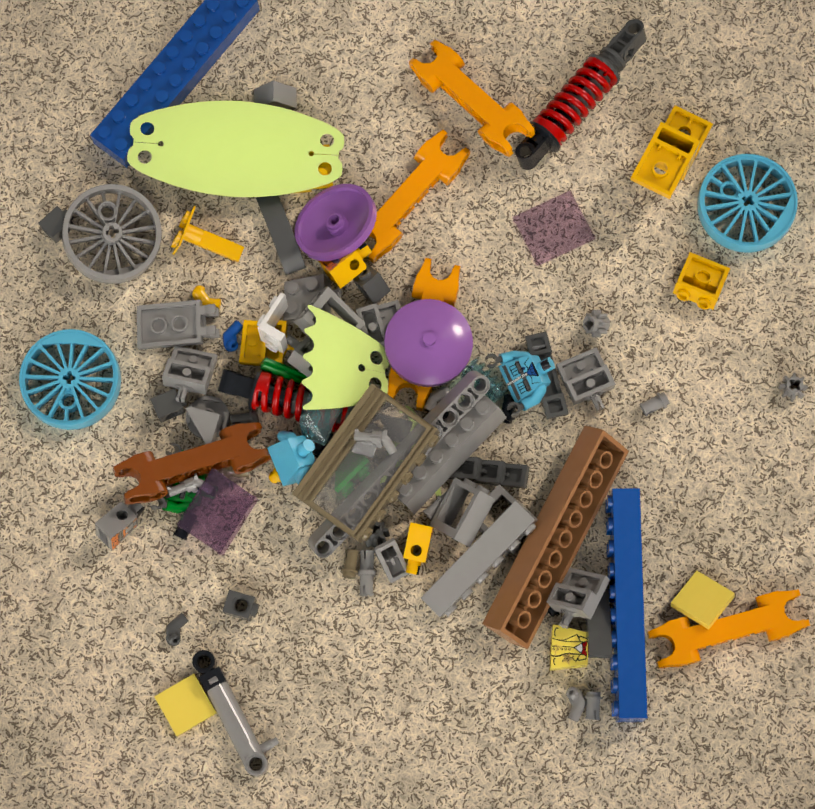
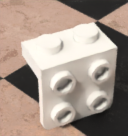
(274, 339)

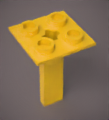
(205, 239)

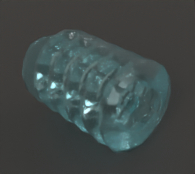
(495, 392)

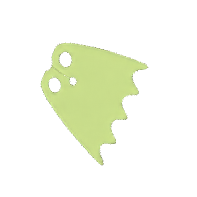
(335, 362)

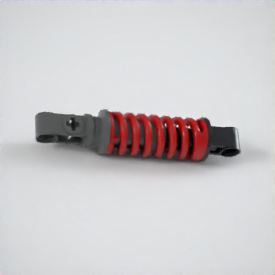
(581, 92)
(270, 396)

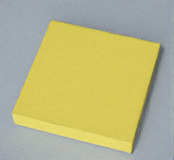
(702, 599)
(185, 705)

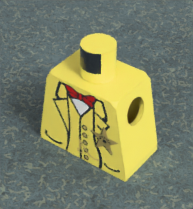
(568, 648)

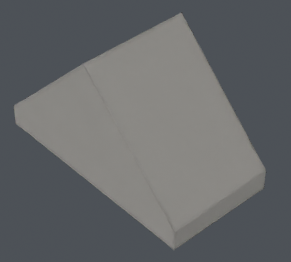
(277, 95)
(206, 423)
(391, 560)

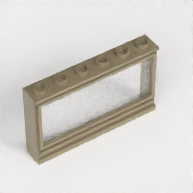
(357, 479)

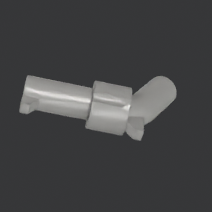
(377, 438)
(189, 485)

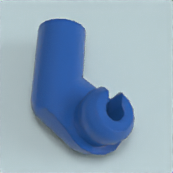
(230, 338)

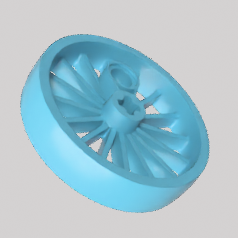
(756, 206)
(71, 337)

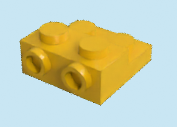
(701, 281)

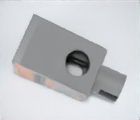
(118, 524)

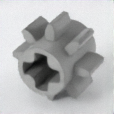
(596, 323)
(795, 392)

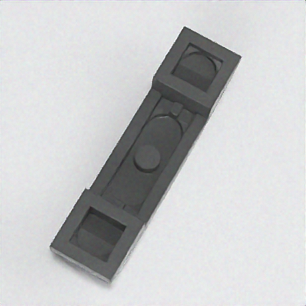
(281, 234)
(553, 400)

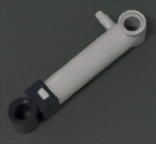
(232, 714)

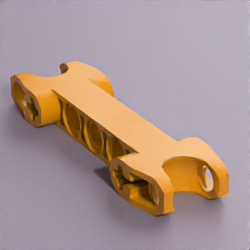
(496, 121)
(432, 167)
(427, 288)
(689, 639)

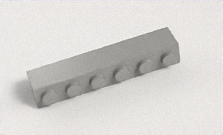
(451, 453)
(479, 559)

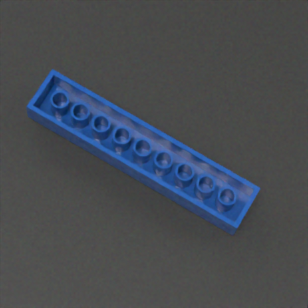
(174, 71)
(627, 605)

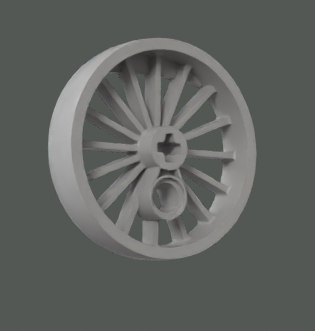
(120, 274)

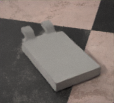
(175, 324)

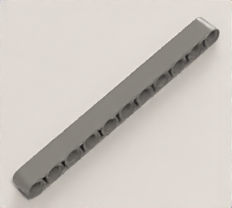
(434, 417)

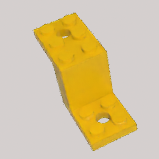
(671, 152)

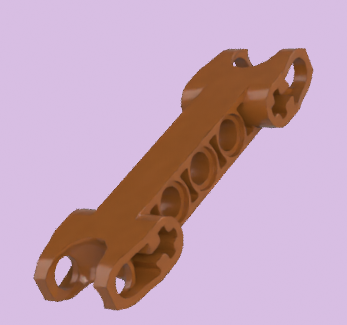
(158, 473)

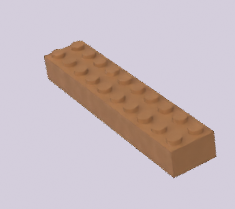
(557, 538)

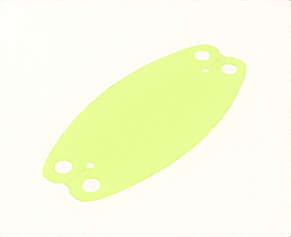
(235, 148)

